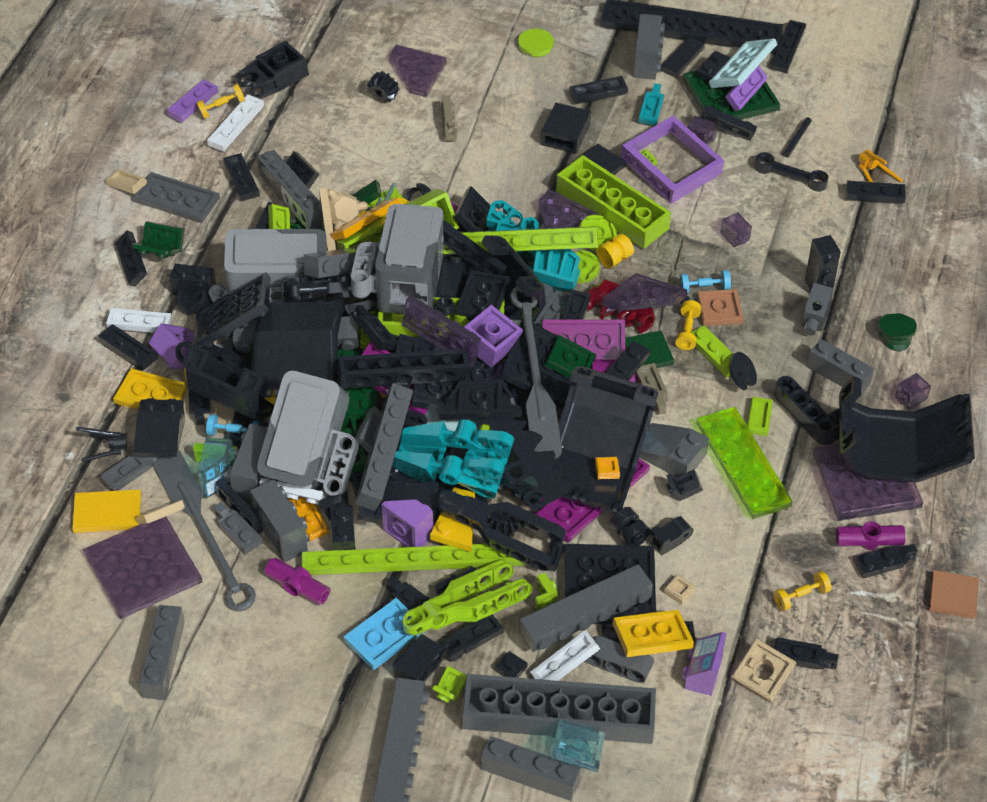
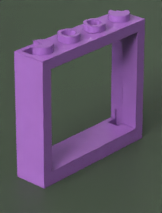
(654, 177)

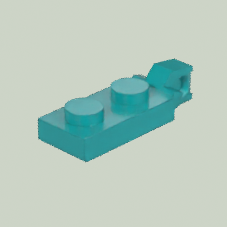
(652, 106)

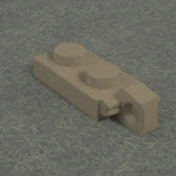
(448, 120)
(649, 376)

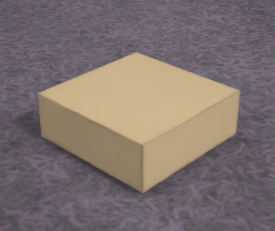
(679, 589)

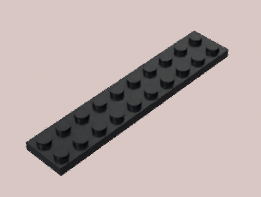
(688, 23)

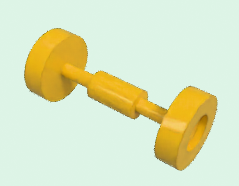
(220, 101)
(690, 310)
(821, 581)

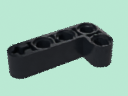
(802, 407)

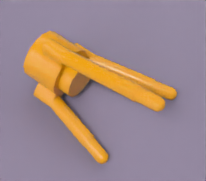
(869, 160)

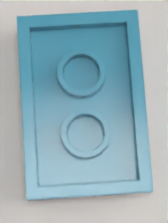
(380, 635)

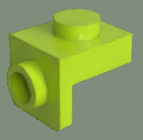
(547, 591)
(450, 685)

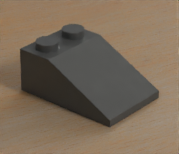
(674, 448)

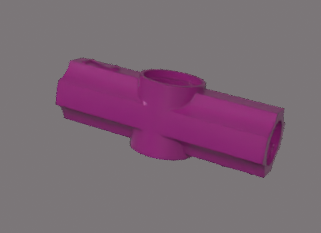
(870, 535)
(297, 581)

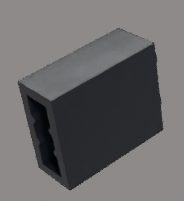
(565, 128)

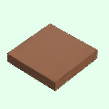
(720, 307)
(954, 594)

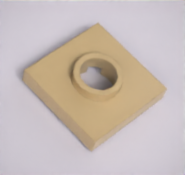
(760, 654)

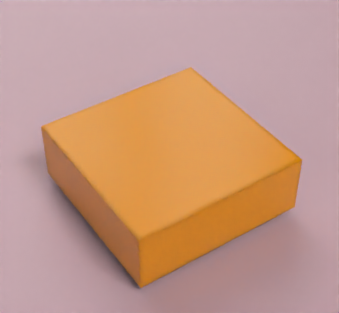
(607, 468)

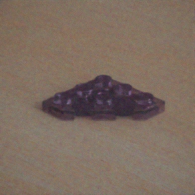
(417, 68)
(561, 212)
(643, 292)

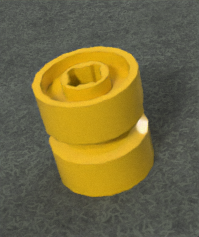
(615, 251)

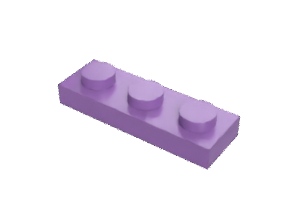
(742, 93)
(188, 103)

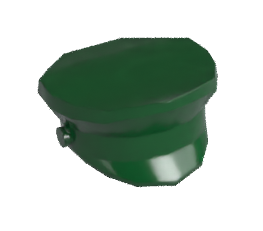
(897, 331)

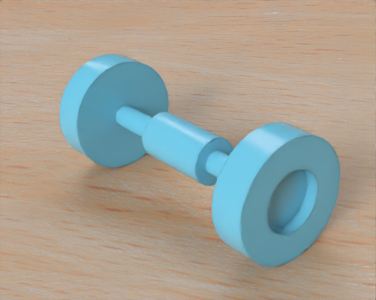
(725, 281)
(212, 426)

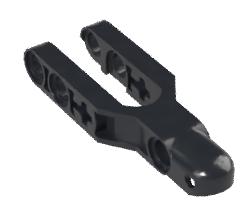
(475, 514)

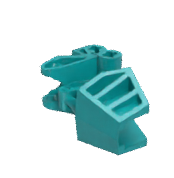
(552, 267)
(483, 465)

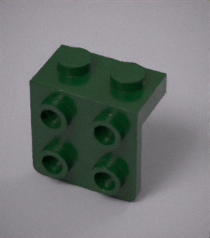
(161, 239)

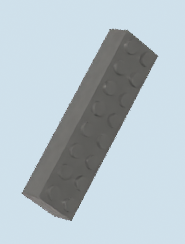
(538, 704)

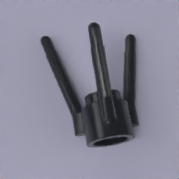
(117, 441)

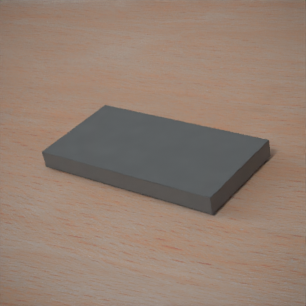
(176, 197)

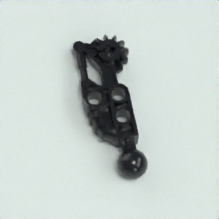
(302, 285)

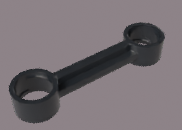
(791, 171)

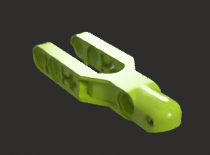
(448, 606)

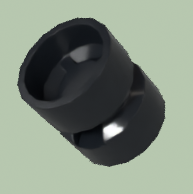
(629, 526)

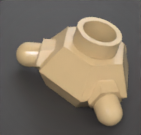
(344, 208)

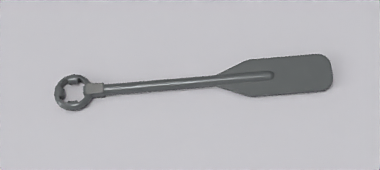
(539, 406)
(183, 486)

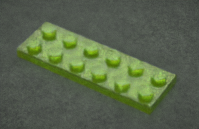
(744, 463)

